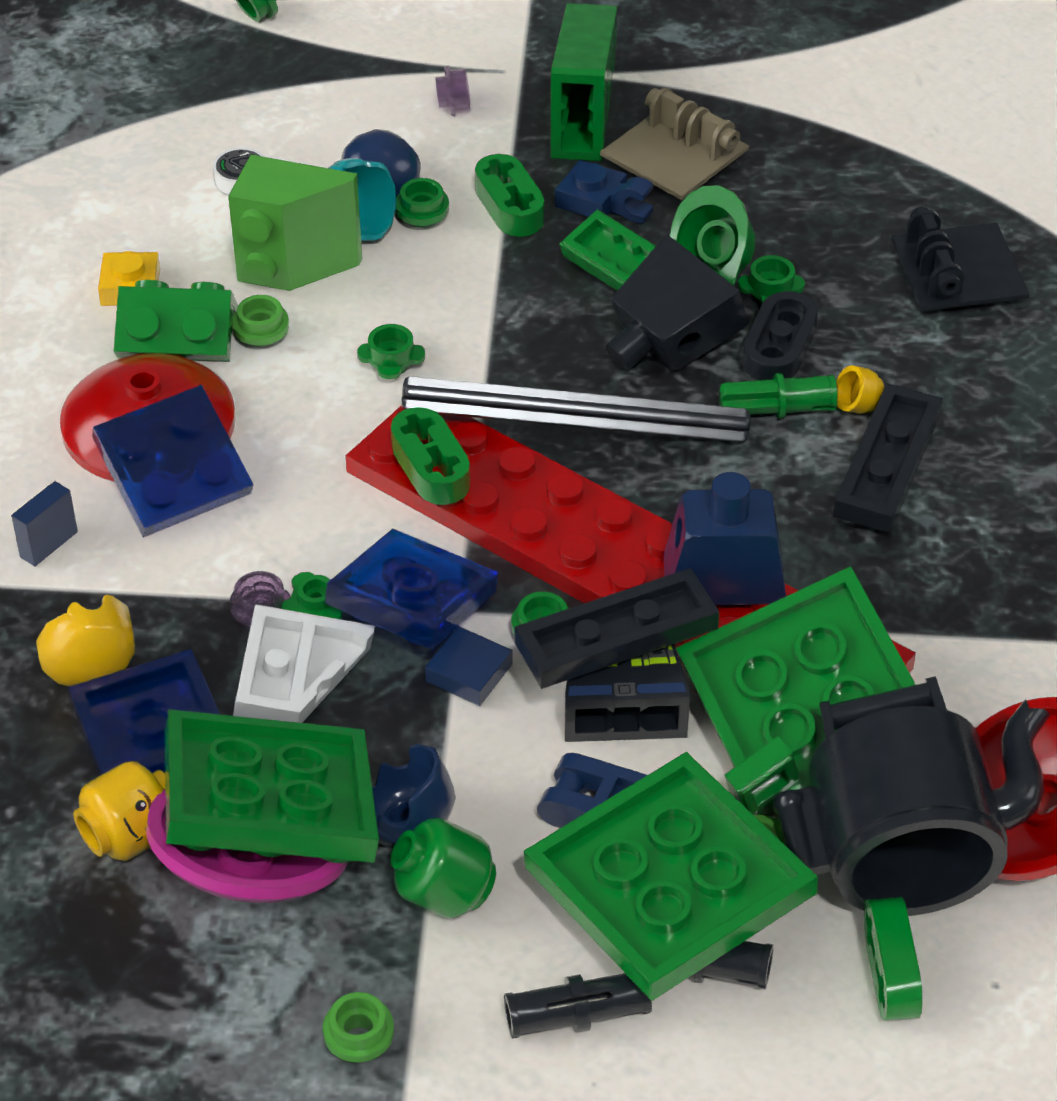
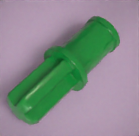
(781, 395)

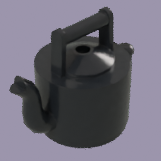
(909, 799)

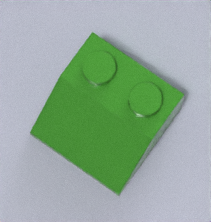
(293, 223)

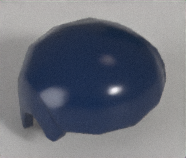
(388, 149)
(411, 793)

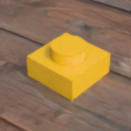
(125, 270)

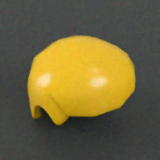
(87, 642)

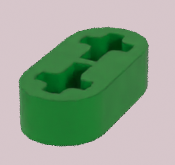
(500, 186)
(440, 451)
(893, 959)

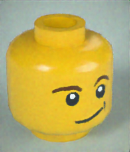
(116, 810)

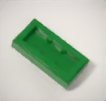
(606, 249)

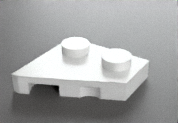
(296, 662)

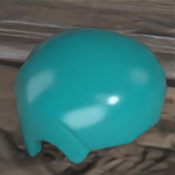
(375, 196)

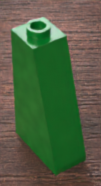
(582, 81)

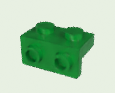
(175, 320)

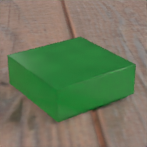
(763, 775)

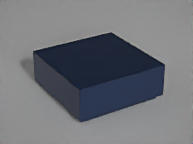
(44, 523)
(469, 665)

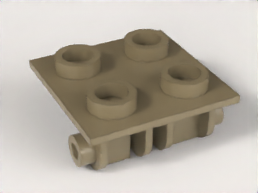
(676, 144)

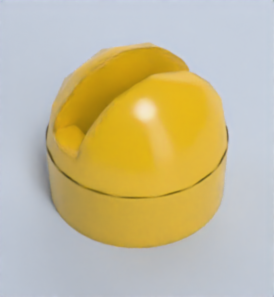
(858, 389)

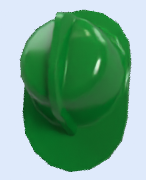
(715, 230)

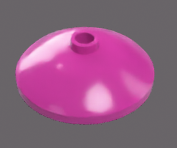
(239, 873)

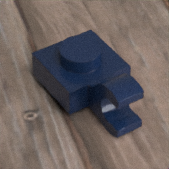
(601, 188)

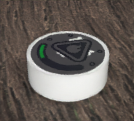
(229, 166)

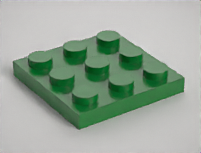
(783, 660)
(268, 787)
(670, 874)

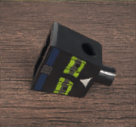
(629, 700)

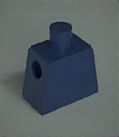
(728, 542)

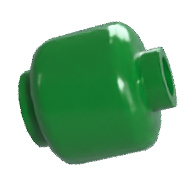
(443, 868)

